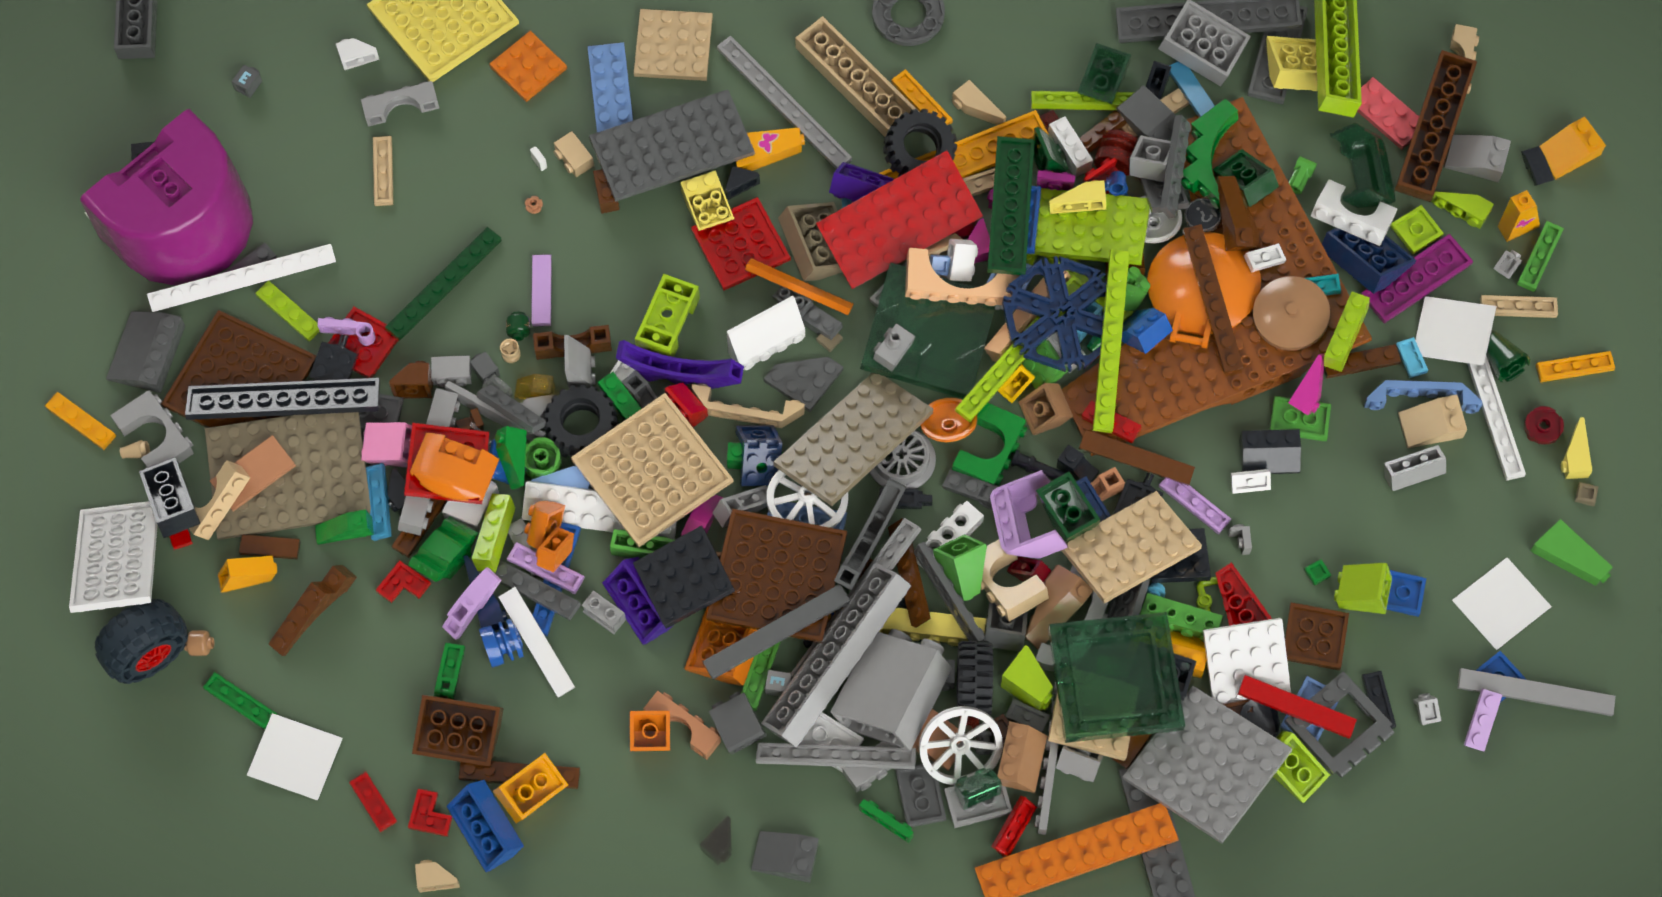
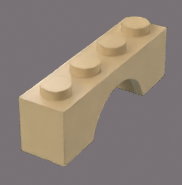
(1463, 42)
(230, 483)

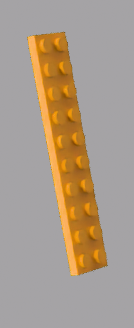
(979, 150)

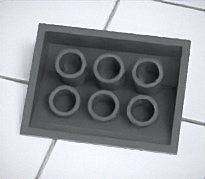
(146, 350)

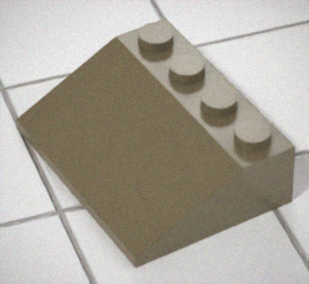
(806, 241)

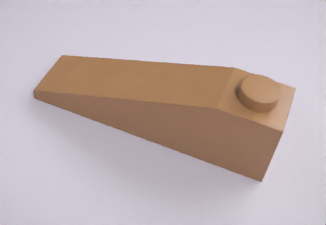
(1066, 595)

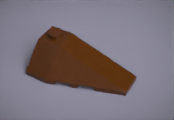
(1237, 221)

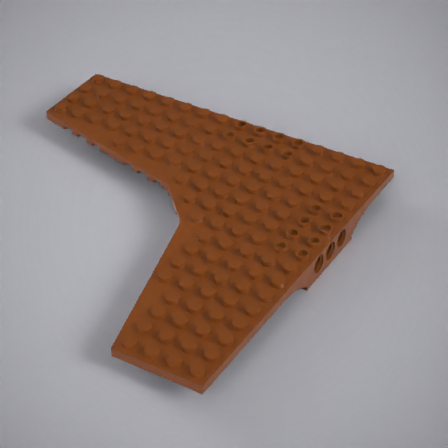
(1184, 377)

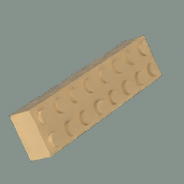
(852, 75)

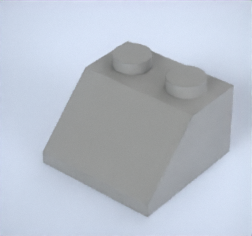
(1079, 763)

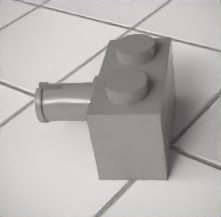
(894, 347)

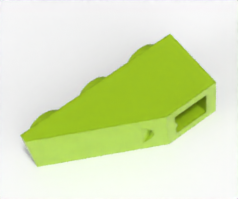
(1468, 207)

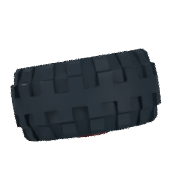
(141, 641)

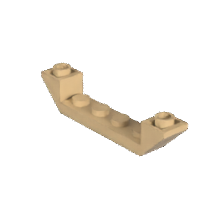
(792, 410)

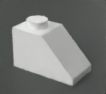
(356, 53)

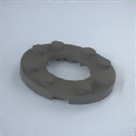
(908, 36)

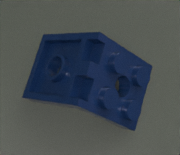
(759, 445)

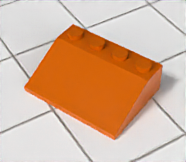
(713, 638)

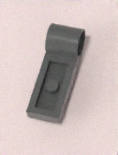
(969, 487)

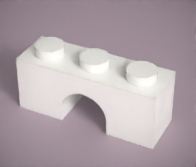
(1076, 155)

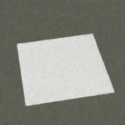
(1455, 330)
(1501, 603)
(294, 756)

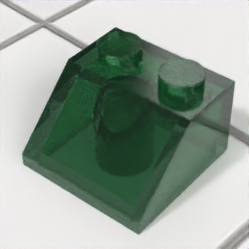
(978, 787)

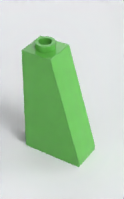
(1570, 552)

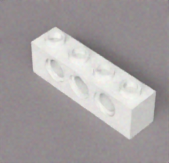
(965, 513)

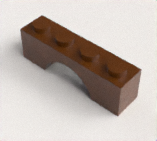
(551, 345)

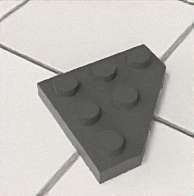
(804, 379)

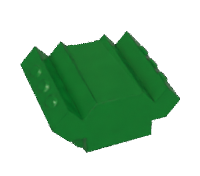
(444, 550)

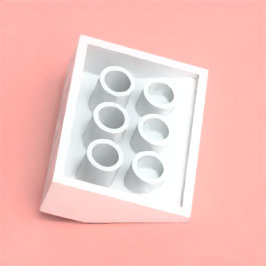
(766, 333)

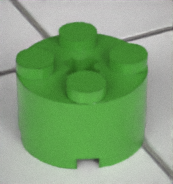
(1136, 289)
(538, 449)

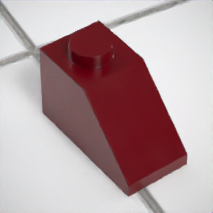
(1027, 567)

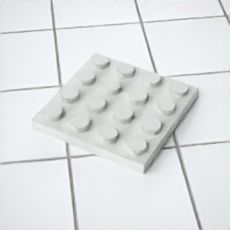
(1248, 650)

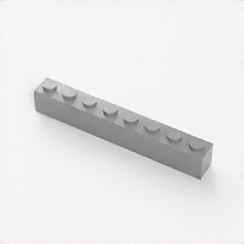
(414, 510)

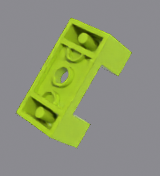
(661, 333)

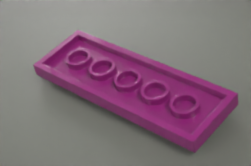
(1429, 272)

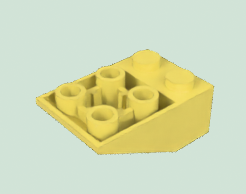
(706, 200)

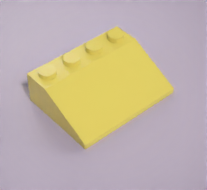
(1292, 63)

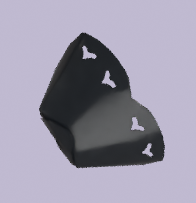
(1262, 716)

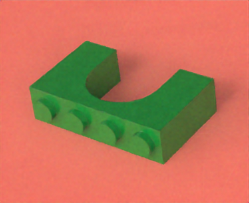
(1010, 429)

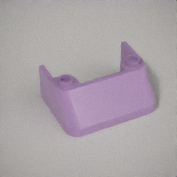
(1009, 509)

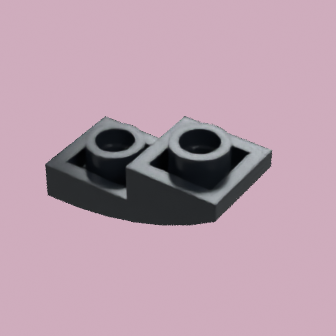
(1538, 165)

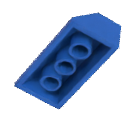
(484, 825)

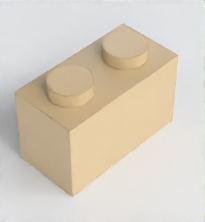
(573, 154)

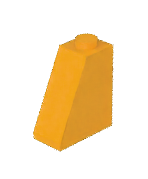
(246, 572)

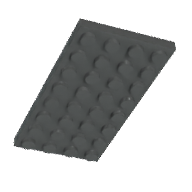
(671, 145)

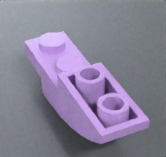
(470, 602)

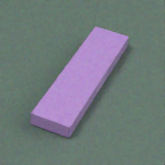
(541, 290)
(1196, 504)
(561, 577)

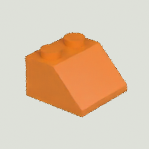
(649, 730)

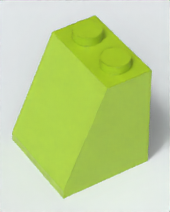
(1364, 587)
(1028, 681)

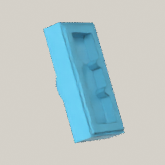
(1411, 357)

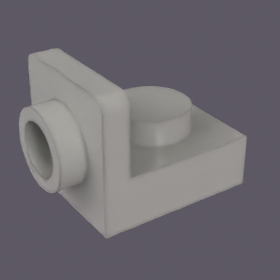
(1508, 263)
(1243, 539)
(1427, 708)

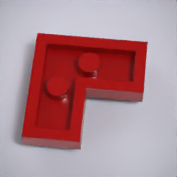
(402, 578)
(423, 815)

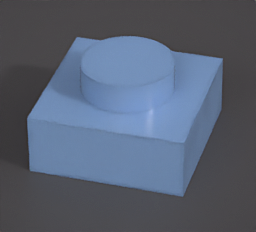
(940, 264)

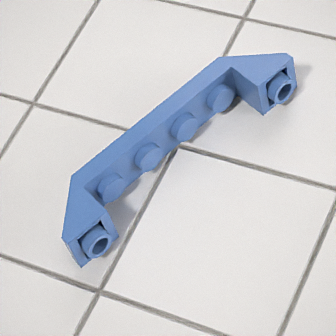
(1468, 400)

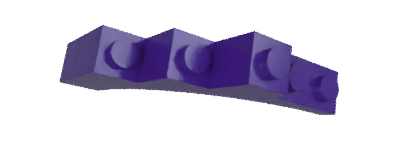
(678, 370)

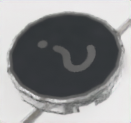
(1204, 213)

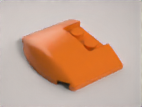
(453, 468)

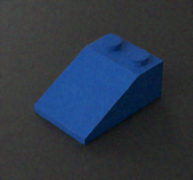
(1145, 329)

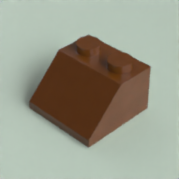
(413, 381)

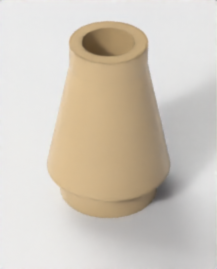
(135, 450)

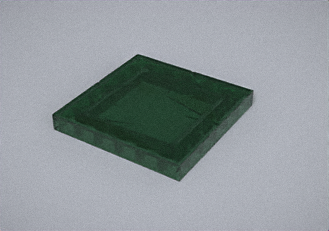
(946, 338)
(1116, 677)

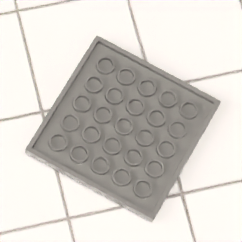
(1210, 767)

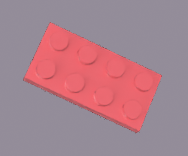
(1387, 113)

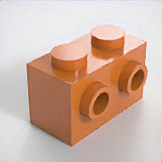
(555, 549)

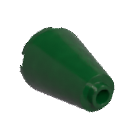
(1505, 357)

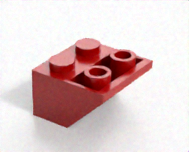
(687, 403)

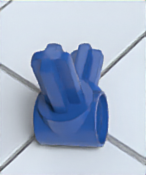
(1116, 184)

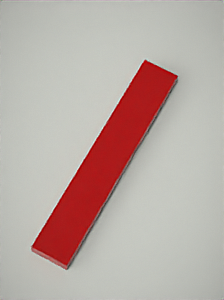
(1297, 706)

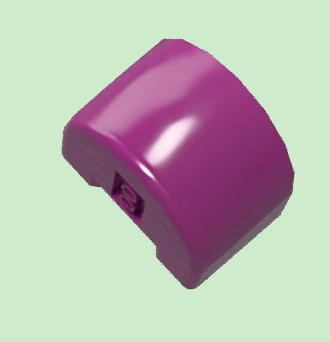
(174, 207)

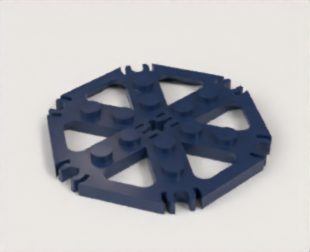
(1057, 301)

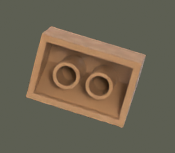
(1022, 757)

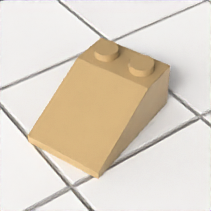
(1433, 422)

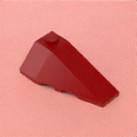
(1238, 598)

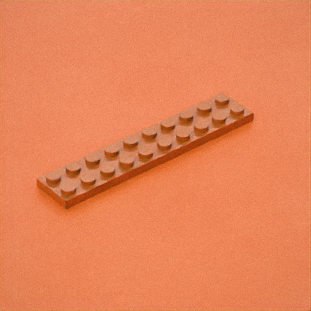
(1077, 853)

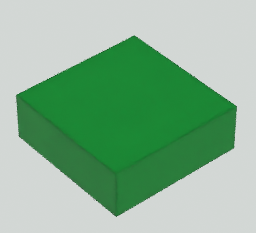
(1317, 572)

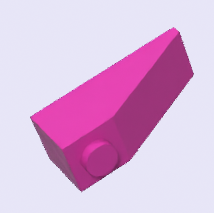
(1309, 390)
(702, 515)

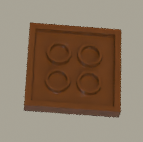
(1315, 636)

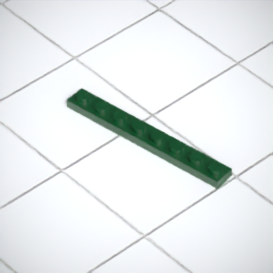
(443, 284)

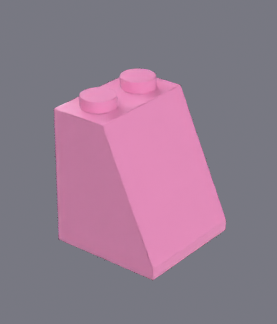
(387, 443)

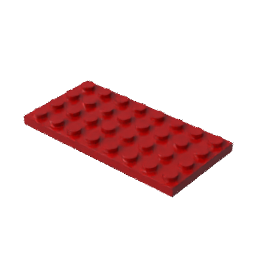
(899, 216)

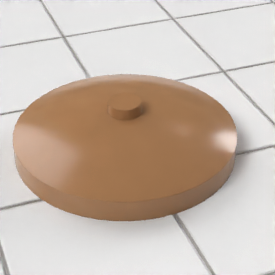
(1291, 313)

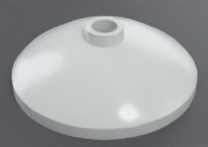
(1165, 228)

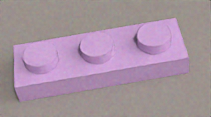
(1483, 719)

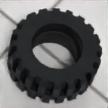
(916, 122)
(572, 401)
(975, 675)

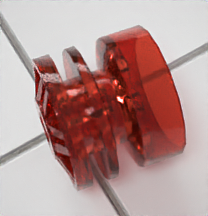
(1116, 145)

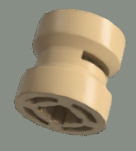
(507, 347)

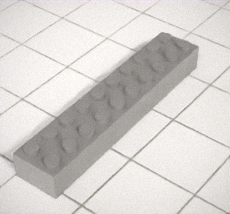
(837, 655)

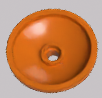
(945, 423)

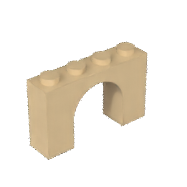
(1010, 600)

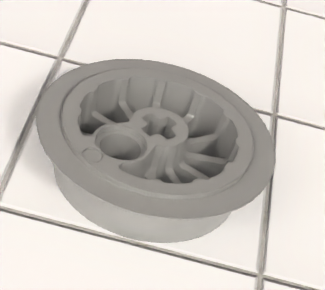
(922, 472)

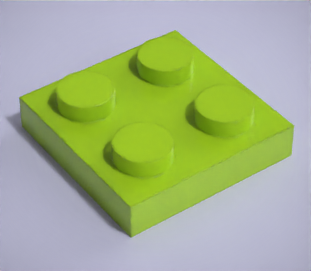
(1416, 229)

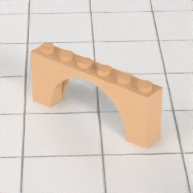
(926, 284)

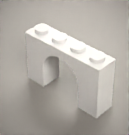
(1369, 227)

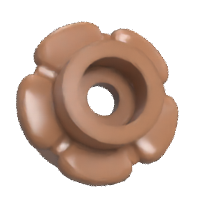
(536, 208)

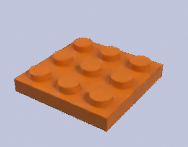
(528, 66)

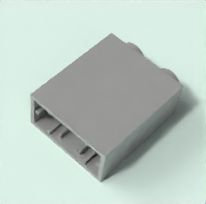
(893, 688)

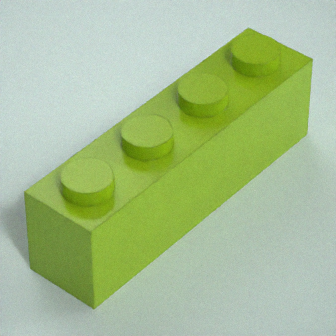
(1346, 331)
(493, 532)

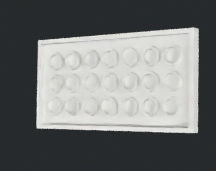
(114, 557)

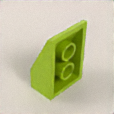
(1300, 771)

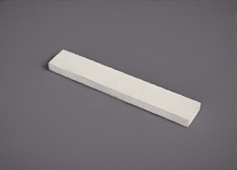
(536, 642)

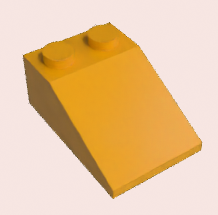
(1572, 147)
(530, 788)

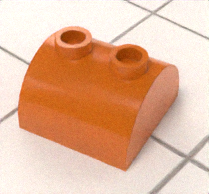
(545, 518)

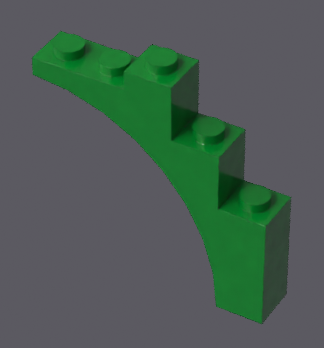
(1207, 132)

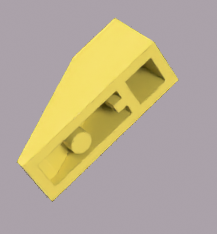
(1085, 197)
(1577, 457)

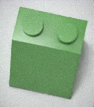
(963, 564)

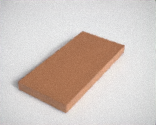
(264, 466)

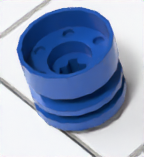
(501, 642)

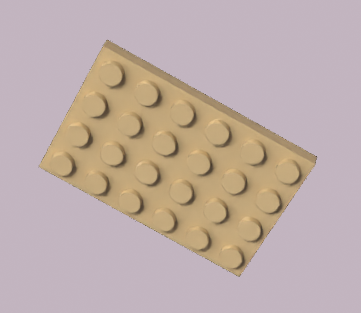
(1131, 547)

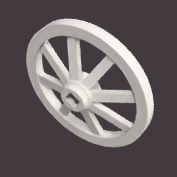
(803, 500)
(961, 748)

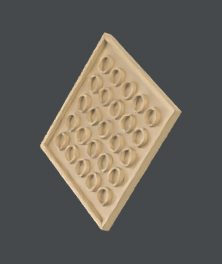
(652, 470)

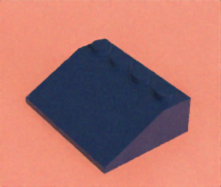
(1365, 261)

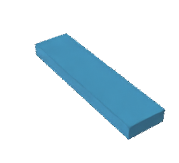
(1191, 88)
(379, 501)

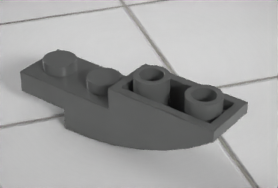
(812, 316)

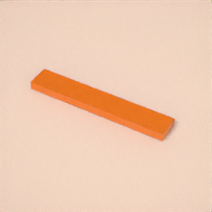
(799, 286)

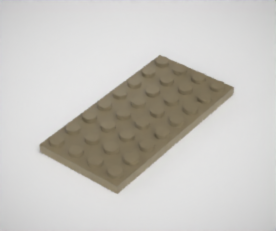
(853, 438)

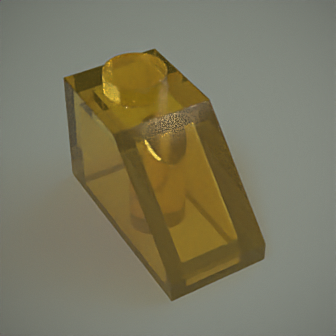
(534, 386)

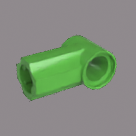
(1302, 172)

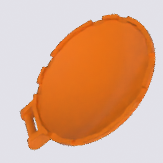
(1178, 295)

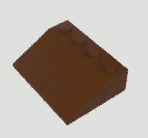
(457, 730)

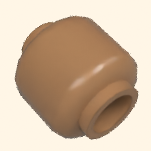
(199, 643)

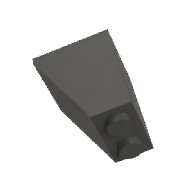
(737, 722)

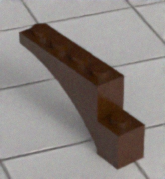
(310, 605)

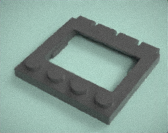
(1354, 751)

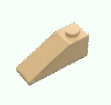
(976, 104)

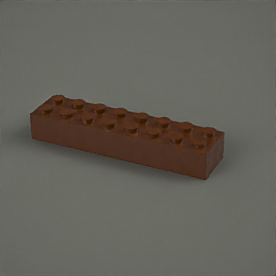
(1435, 126)

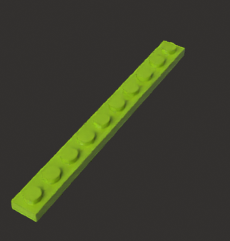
(1111, 341)
(1001, 371)

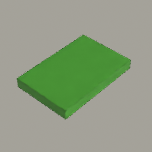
(1311, 426)

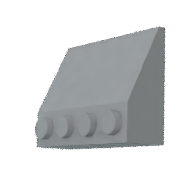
(1204, 42)

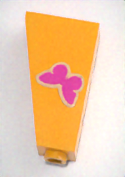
(772, 147)
(1519, 216)

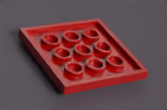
(735, 242)
(471, 438)

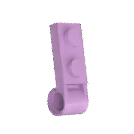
(348, 327)

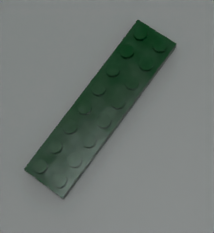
(1011, 206)

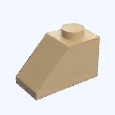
(433, 877)

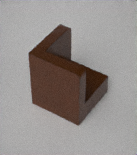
(474, 418)

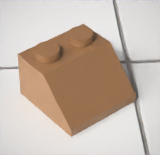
(1045, 408)

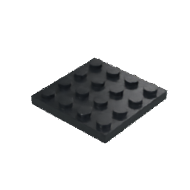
(684, 577)

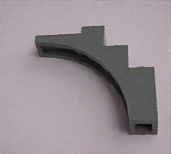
(870, 534)

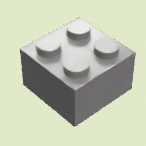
(1150, 158)

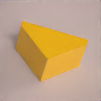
(1016, 383)

